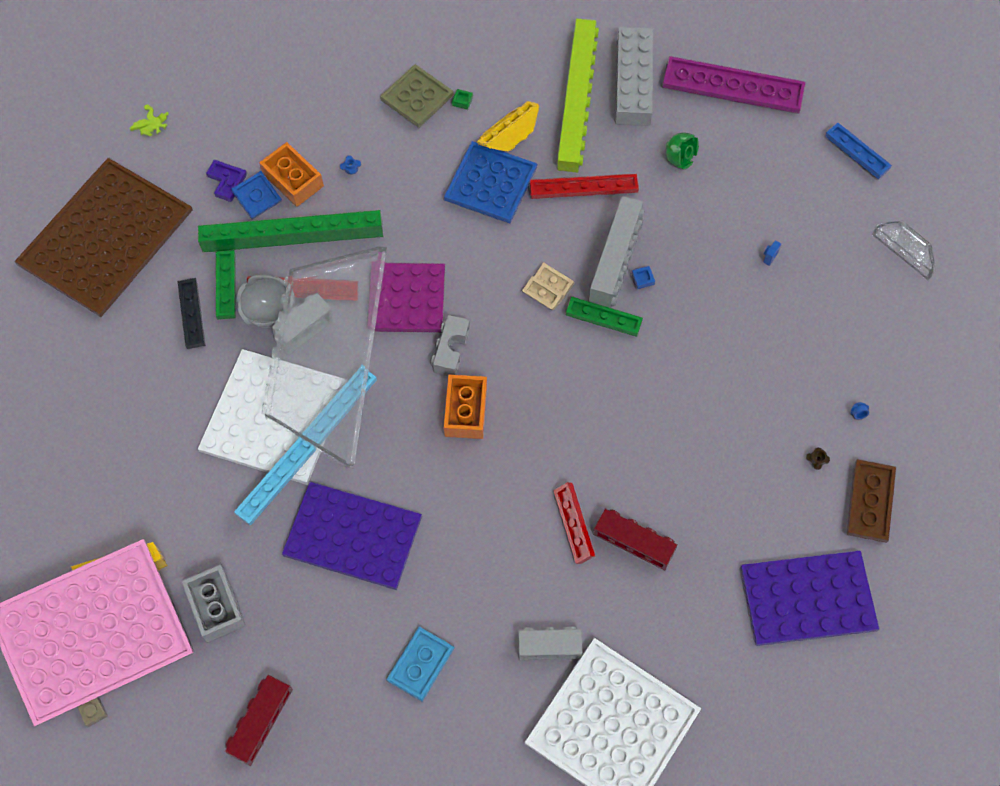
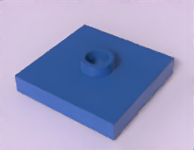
(256, 195)

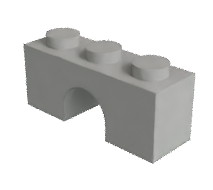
(454, 331)

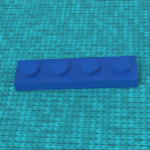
(858, 150)

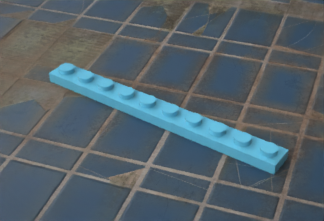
(279, 476)

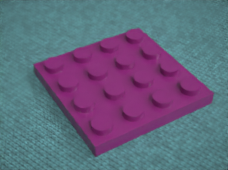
(411, 298)

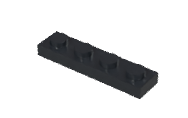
(191, 313)

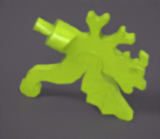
(153, 123)

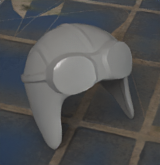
(261, 300)

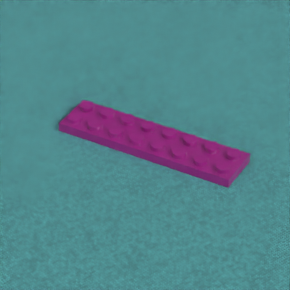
(734, 84)

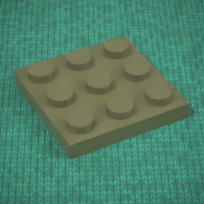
(417, 95)

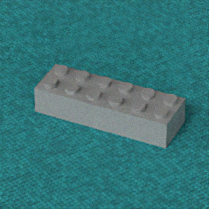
(634, 76)
(617, 252)

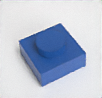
(771, 252)
(643, 277)

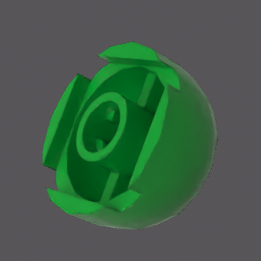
(681, 149)

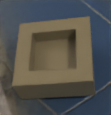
(92, 712)

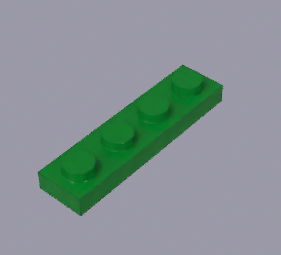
(225, 284)
(604, 316)

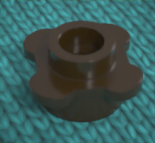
(818, 452)

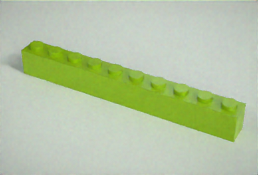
(577, 96)

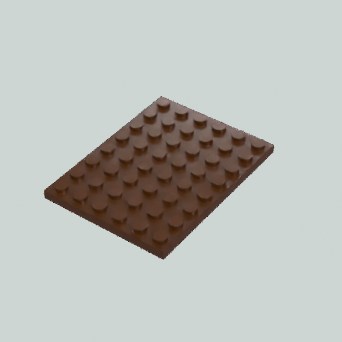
(104, 236)

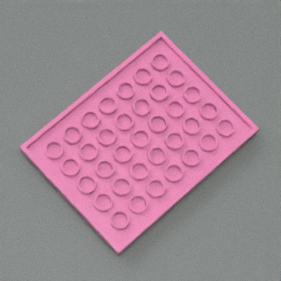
(90, 632)

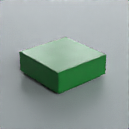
(462, 99)

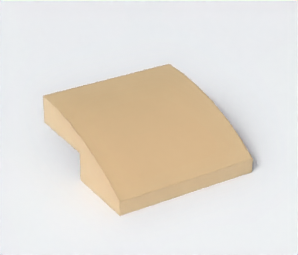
(548, 286)

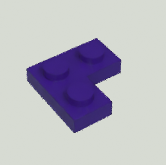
(228, 176)

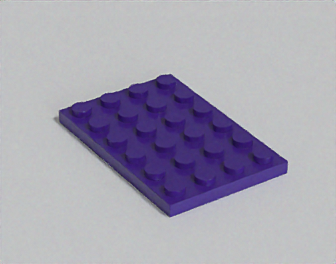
(352, 535)
(809, 598)

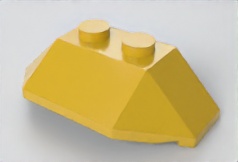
(511, 128)

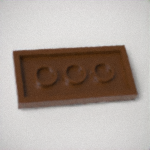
(871, 501)

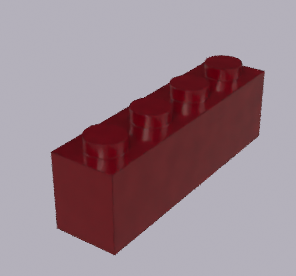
(635, 539)
(258, 720)

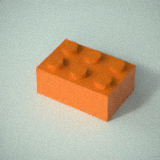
(291, 174)
(465, 406)

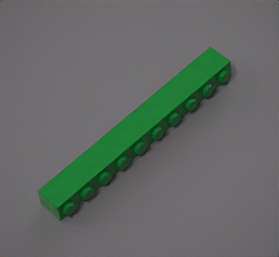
(290, 231)

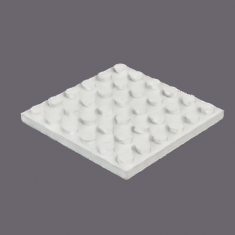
(240, 429)
(612, 722)

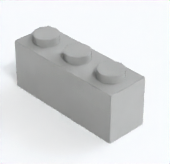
(550, 644)

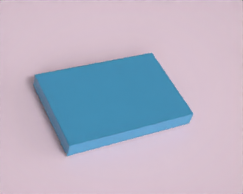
(420, 664)

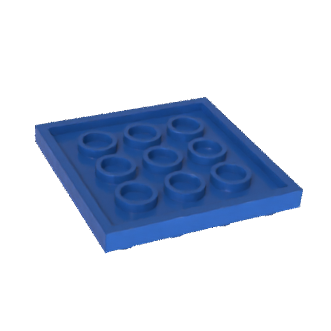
(490, 182)

